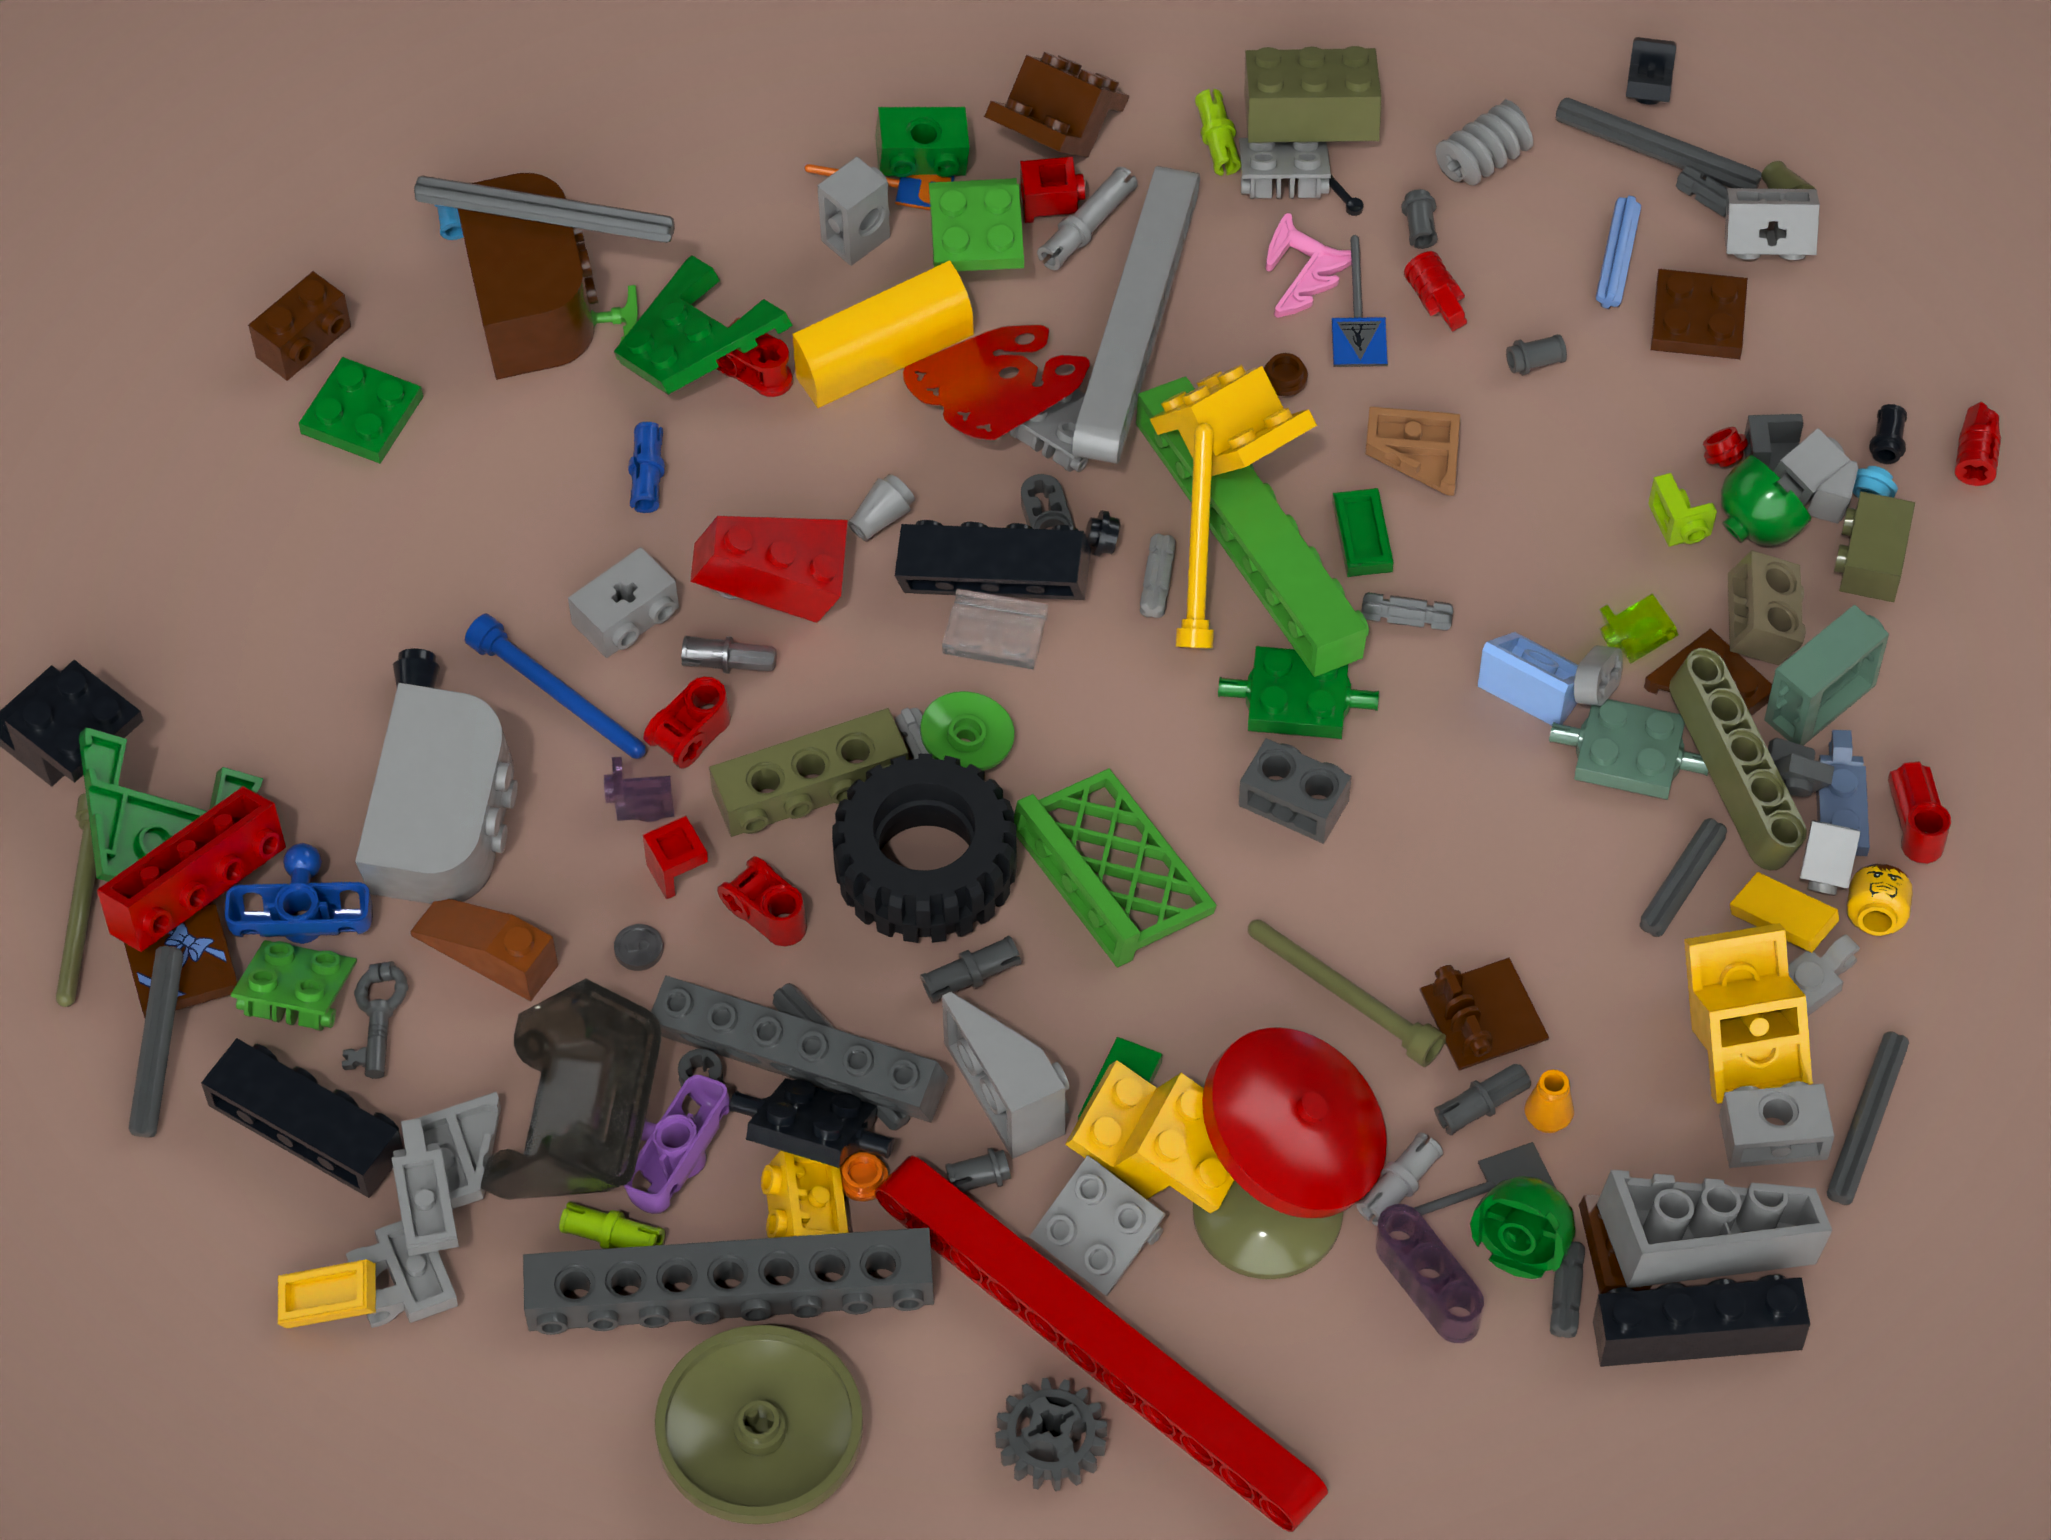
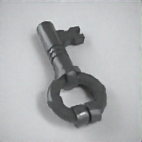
(379, 1012)

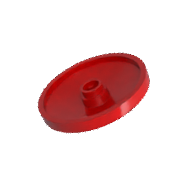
(1294, 1122)

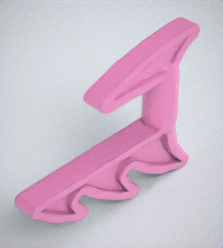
(1314, 276)

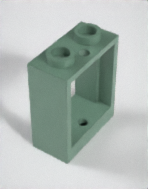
(1826, 676)

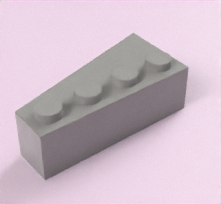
(1708, 1229)

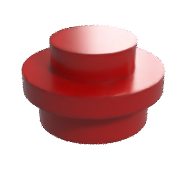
(1725, 447)

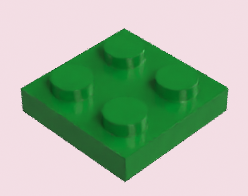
(361, 410)

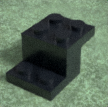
(49, 714)

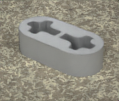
(1598, 675)

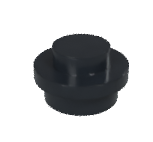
(1102, 533)

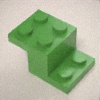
(977, 224)

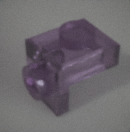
(638, 798)

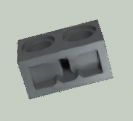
(1290, 799)

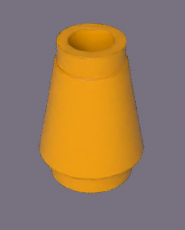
(1550, 1103)

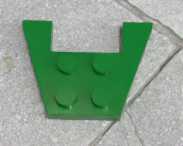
(679, 342)
(130, 822)

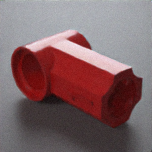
(1919, 812)

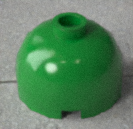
(1760, 505)
(1524, 1226)

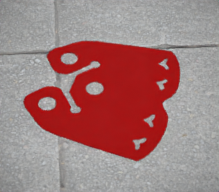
(972, 384)

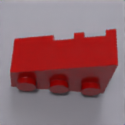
(774, 562)

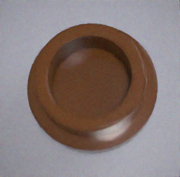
(1286, 374)

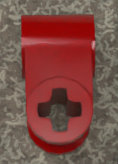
(761, 367)
(686, 729)
(762, 895)

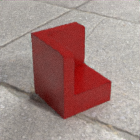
(672, 852)

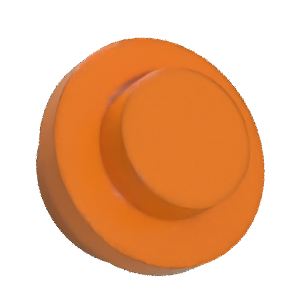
(862, 1175)

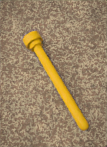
(1195, 629)

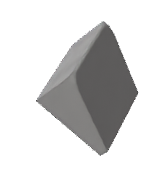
(1834, 494)

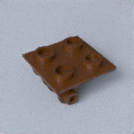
(1483, 1012)

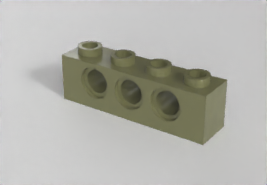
(783, 769)

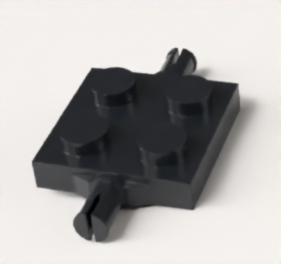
(812, 1122)

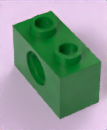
(922, 141)

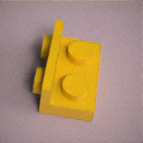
(803, 1197)

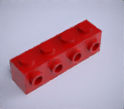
(191, 869)

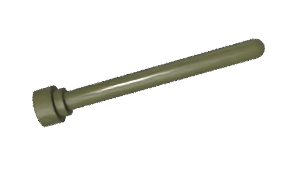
(78, 912)
(1420, 1041)

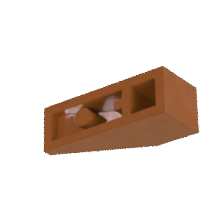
(490, 944)

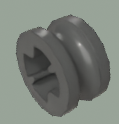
(700, 1058)

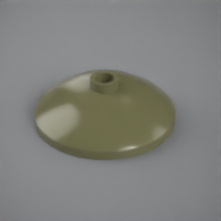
(1262, 1240)

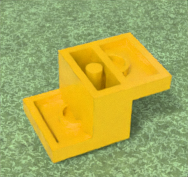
(1242, 413)
(1747, 1009)
(1152, 1136)

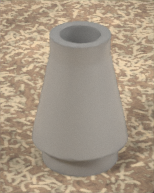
(882, 506)

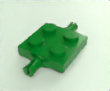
(1291, 701)

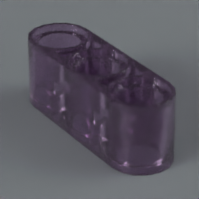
(1430, 1295)

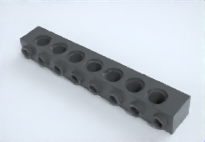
(707, 1264)

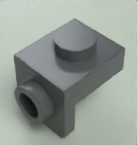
(1798, 768)

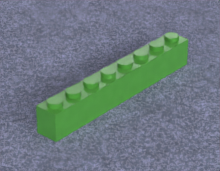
(1266, 549)

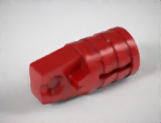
(1436, 288)
(1978, 446)

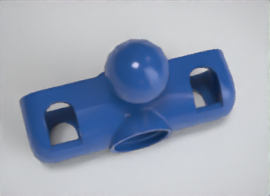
(282, 900)

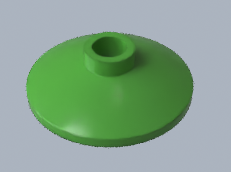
(972, 718)

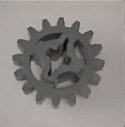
(1040, 1452)

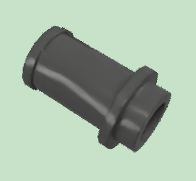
(1419, 209)
(1534, 354)
(979, 1171)

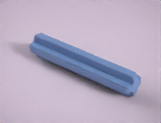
(1618, 252)

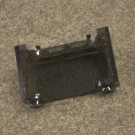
(591, 1094)

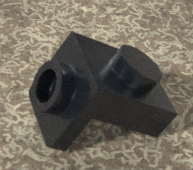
(1651, 70)

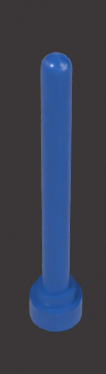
(488, 637)

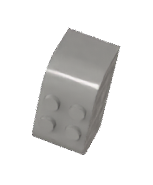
(437, 798)

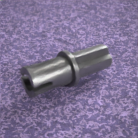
(726, 654)

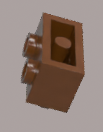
(300, 325)

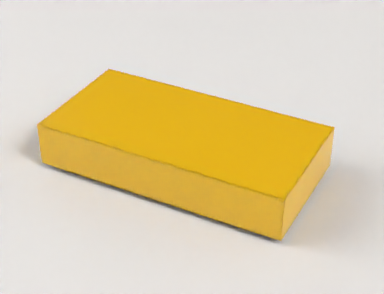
(1772, 902)
(326, 1293)

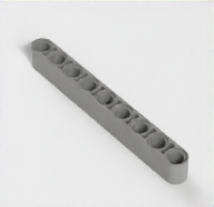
(1136, 315)

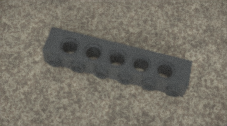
(799, 1048)

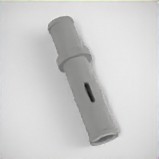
(1076, 229)

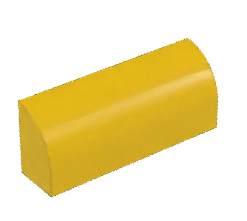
(882, 334)

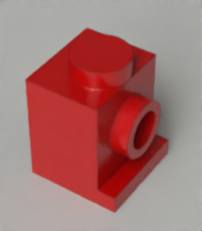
(1050, 187)

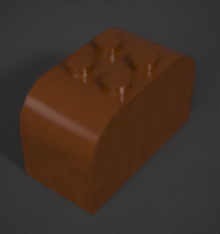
(529, 283)

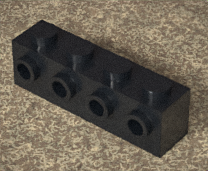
(993, 560)
(303, 1116)
(1700, 1321)

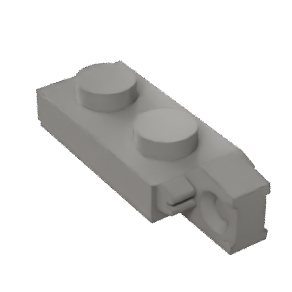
(423, 1193)

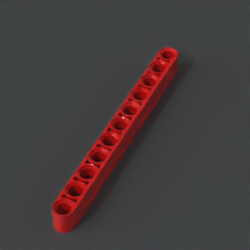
(1103, 1344)

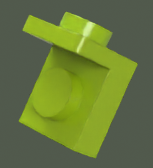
(1675, 516)

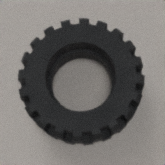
(916, 795)

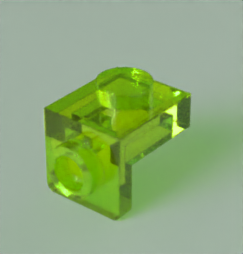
(1637, 628)

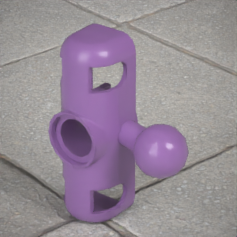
(678, 1143)

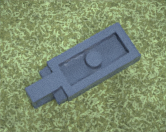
(1846, 798)

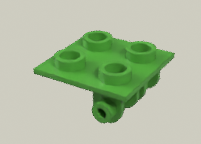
(293, 979)

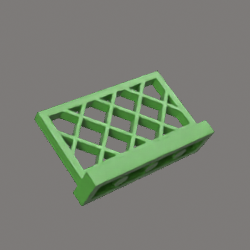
(1076, 877)

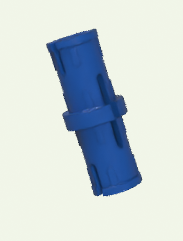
(646, 467)

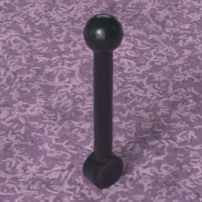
(1354, 206)

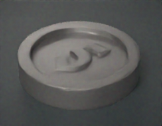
(638, 947)

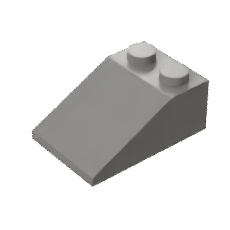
(1007, 1075)

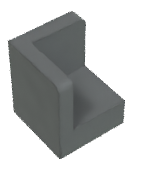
(1772, 436)

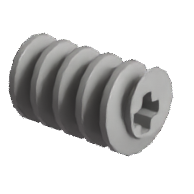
(1485, 144)

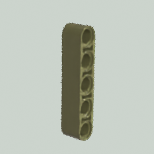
(1737, 759)

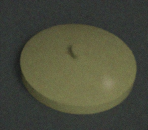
(759, 1424)

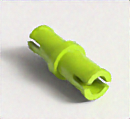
(1218, 132)
(609, 1228)

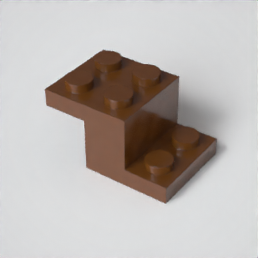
(1058, 104)

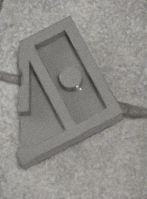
(467, 1141)

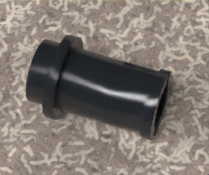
(1888, 441)

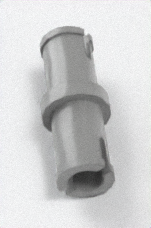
(1400, 1177)

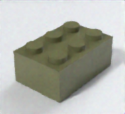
(1312, 95)

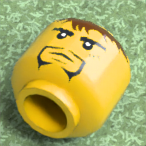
(1879, 899)

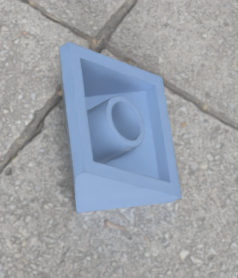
(1528, 677)

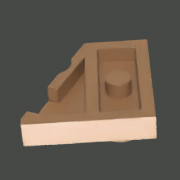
(1416, 444)

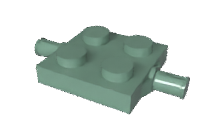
(1629, 748)

